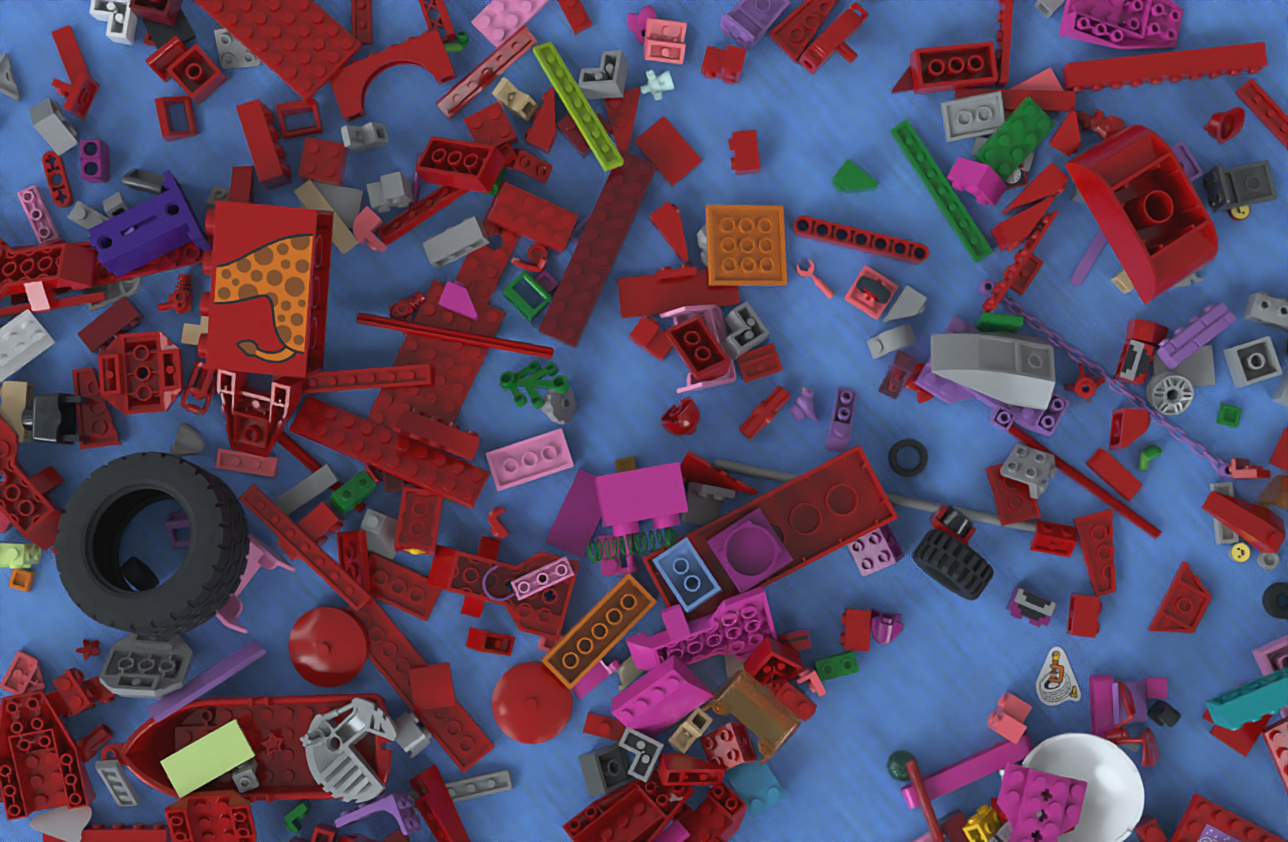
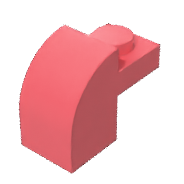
(364, 228)

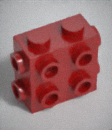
(791, 697)

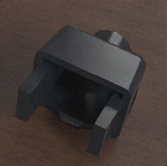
(54, 418)

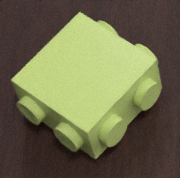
(19, 555)

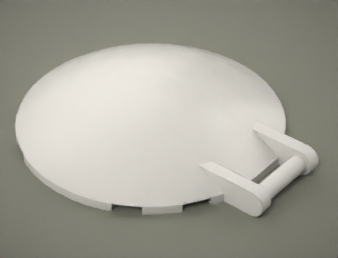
(1113, 790)

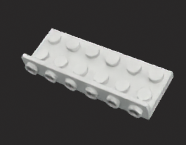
(21, 342)

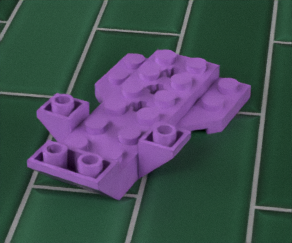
(1002, 413)

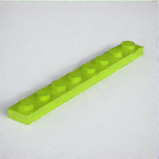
(578, 106)

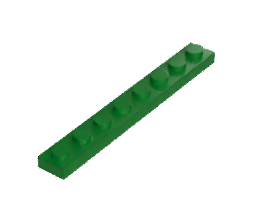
(941, 191)

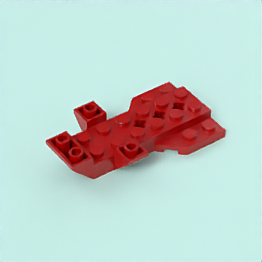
(43, 269)
(25, 497)
(465, 572)
(715, 818)

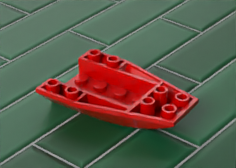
(630, 813)
(211, 818)

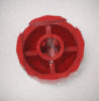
(681, 419)

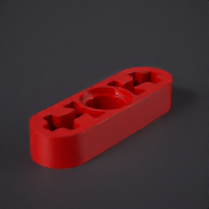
(51, 173)

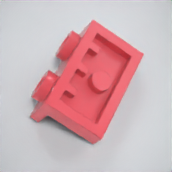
(812, 680)

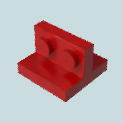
(79, 95)

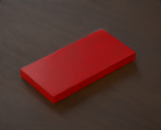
(401, 587)

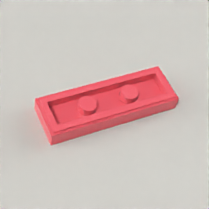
(246, 463)

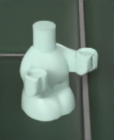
(657, 84)

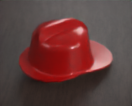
(1225, 124)

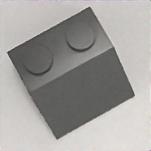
(605, 769)

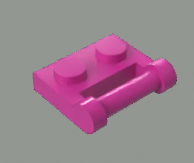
(613, 566)

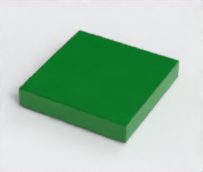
(998, 322)

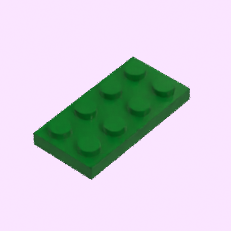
(1015, 138)

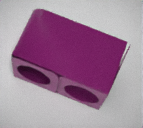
(103, 163)

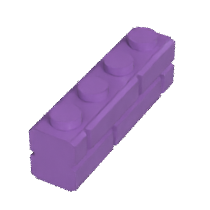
(1196, 335)

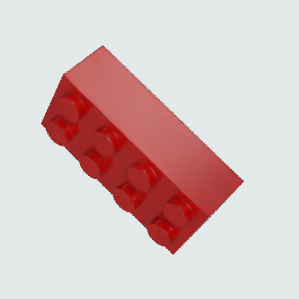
(953, 67)
(264, 144)
(460, 164)
(532, 217)

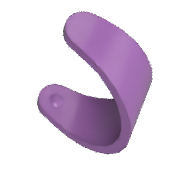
(488, 594)

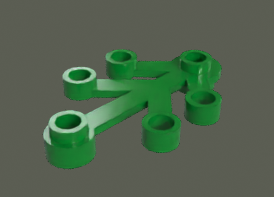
(511, 380)

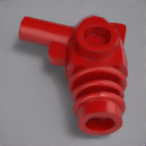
(181, 297)
(404, 308)

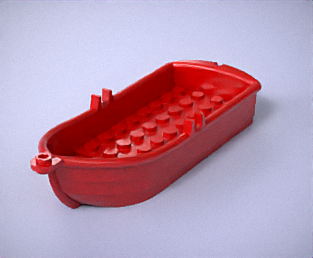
(279, 774)

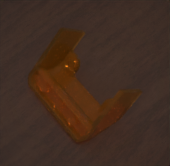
(756, 710)

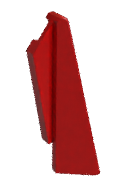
(438, 807)

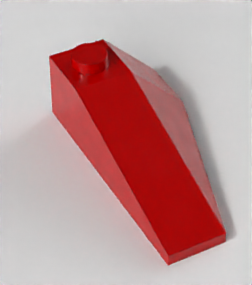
(701, 471)

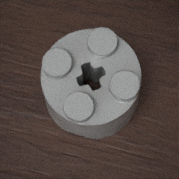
(411, 735)

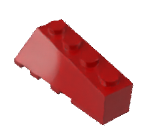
(437, 434)

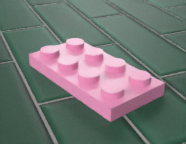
(504, 17)
(529, 459)

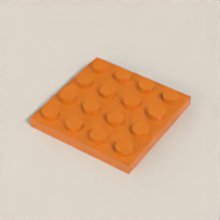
(746, 245)

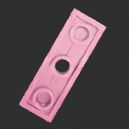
(33, 204)
(554, 572)

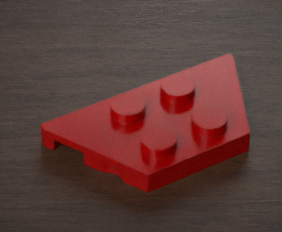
(1182, 604)

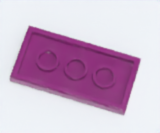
(577, 516)

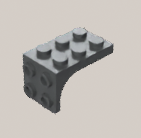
(1239, 186)

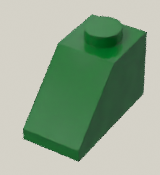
(853, 179)

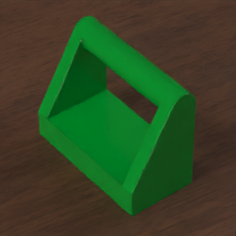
(519, 303)

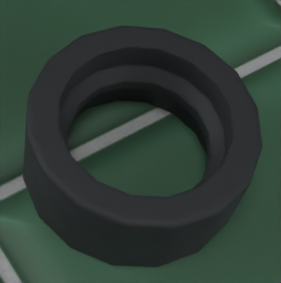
(912, 443)
(139, 574)

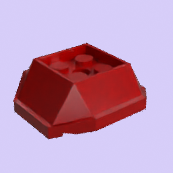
(122, 368)

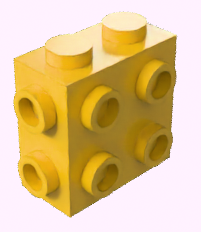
(983, 825)

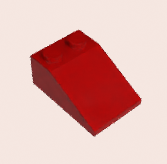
(1046, 184)
(1012, 231)

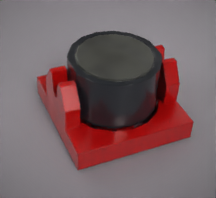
(953, 522)

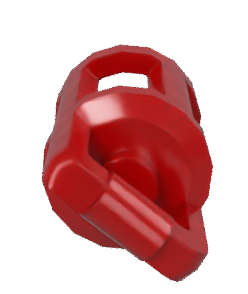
(200, 389)

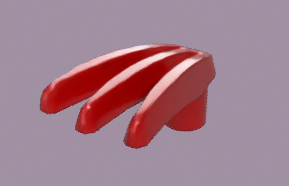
(539, 267)

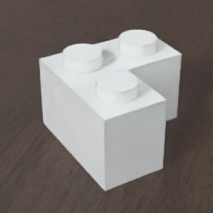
(120, 19)

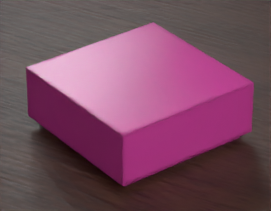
(1156, 687)

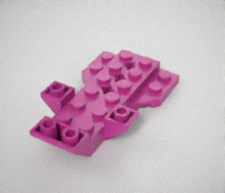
(732, 629)
(1022, 799)

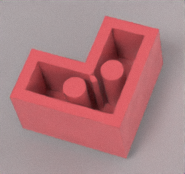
(1009, 717)

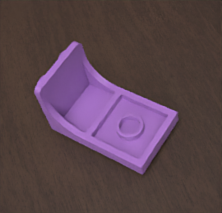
(751, 20)
(395, 803)

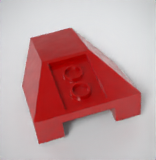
(38, 758)

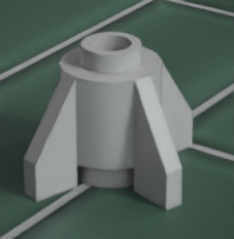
(187, 442)

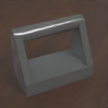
(144, 181)

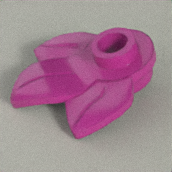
(637, 23)

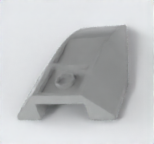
(998, 364)

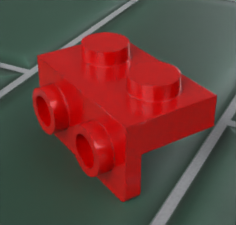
(498, 527)

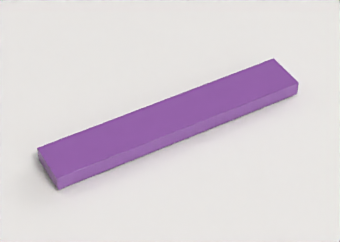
(206, 681)

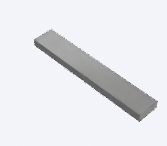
(475, 786)

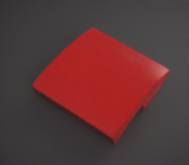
(432, 686)

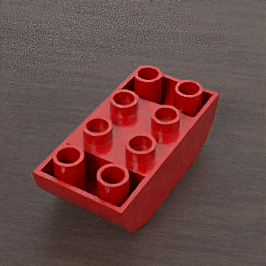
(1145, 209)

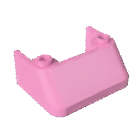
(714, 320)
(259, 555)

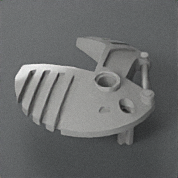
(342, 766)

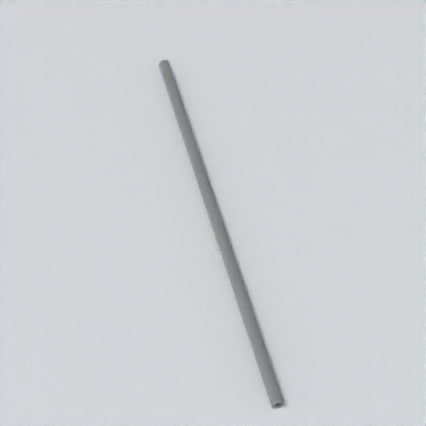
(893, 498)

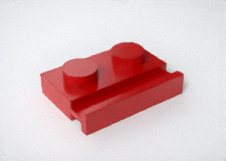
(759, 363)

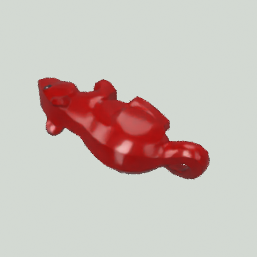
(1101, 125)

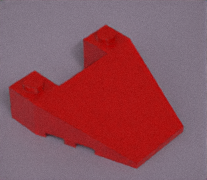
(255, 415)

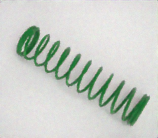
(667, 538)

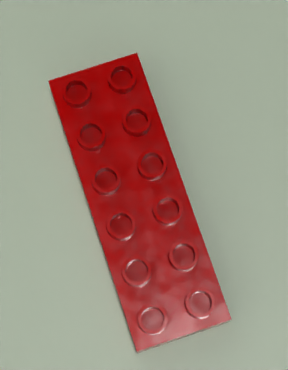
(809, 515)

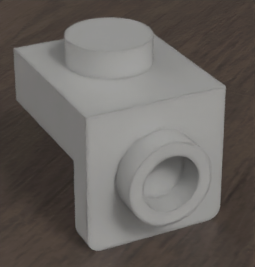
(245, 776)

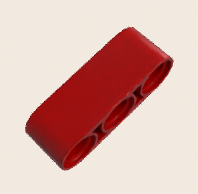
(1114, 474)

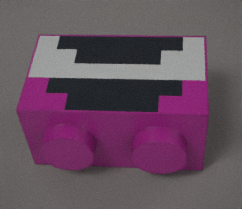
(1030, 606)

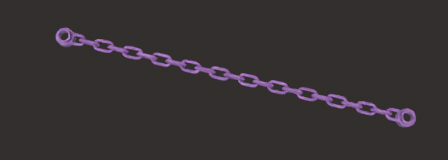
(1219, 469)

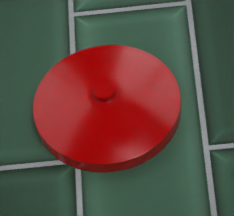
(328, 646)
(531, 703)

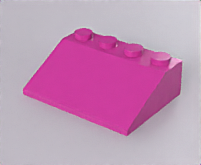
(660, 698)

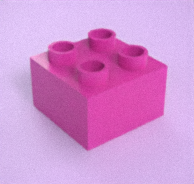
(641, 495)

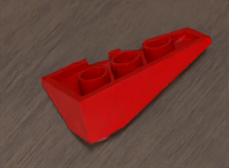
(1249, 521)

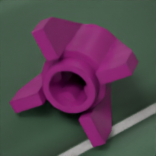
(885, 626)

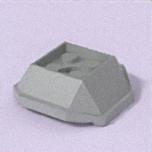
(147, 666)

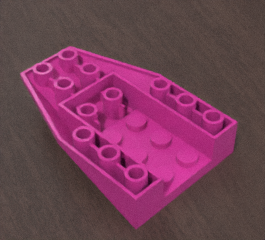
(1123, 23)

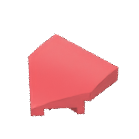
(23, 675)

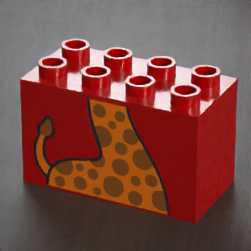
(266, 289)

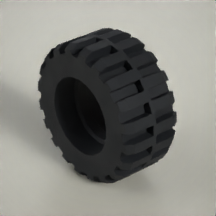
(953, 564)

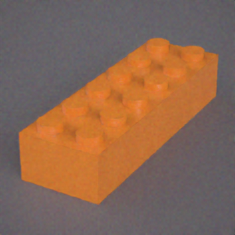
(598, 631)

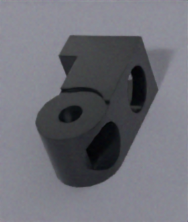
(1163, 713)

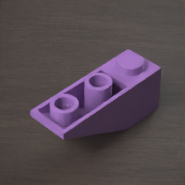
(841, 421)

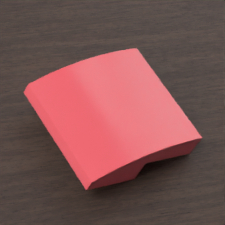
(664, 40)

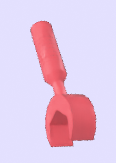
(817, 281)

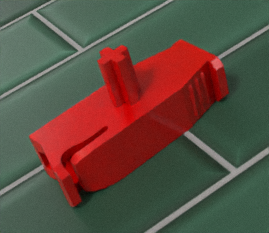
(834, 40)

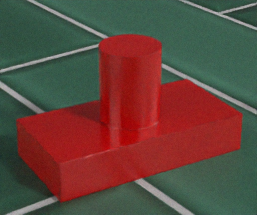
(604, 726)

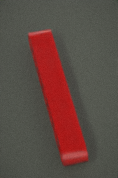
(870, 238)

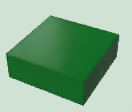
(1228, 415)

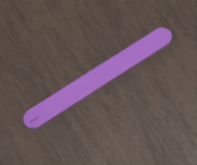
(1088, 258)

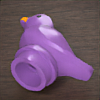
(804, 406)

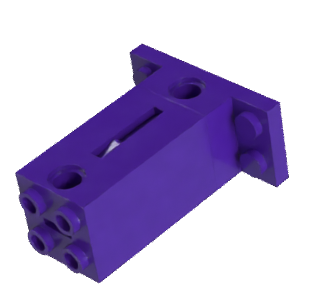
(148, 230)

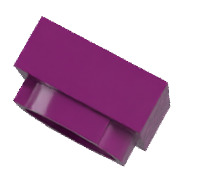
(749, 550)

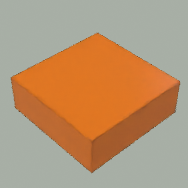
(21, 579)

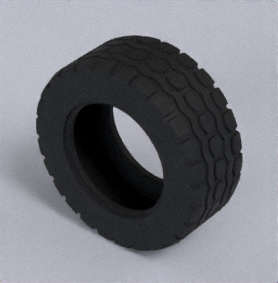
(97, 521)

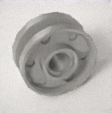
(1179, 398)

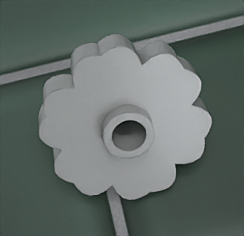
(560, 406)

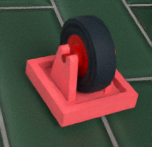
(871, 292)

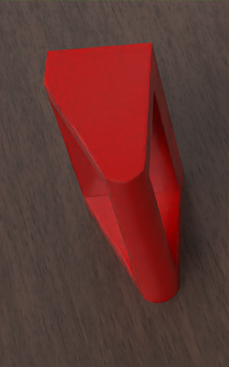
(168, 56)
(299, 107)
(165, 121)

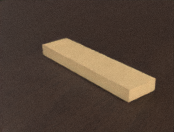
(314, 200)

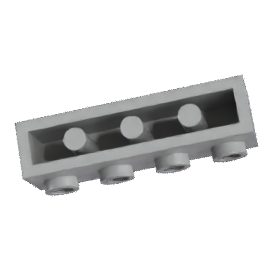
(1267, 310)

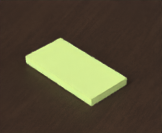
(207, 758)

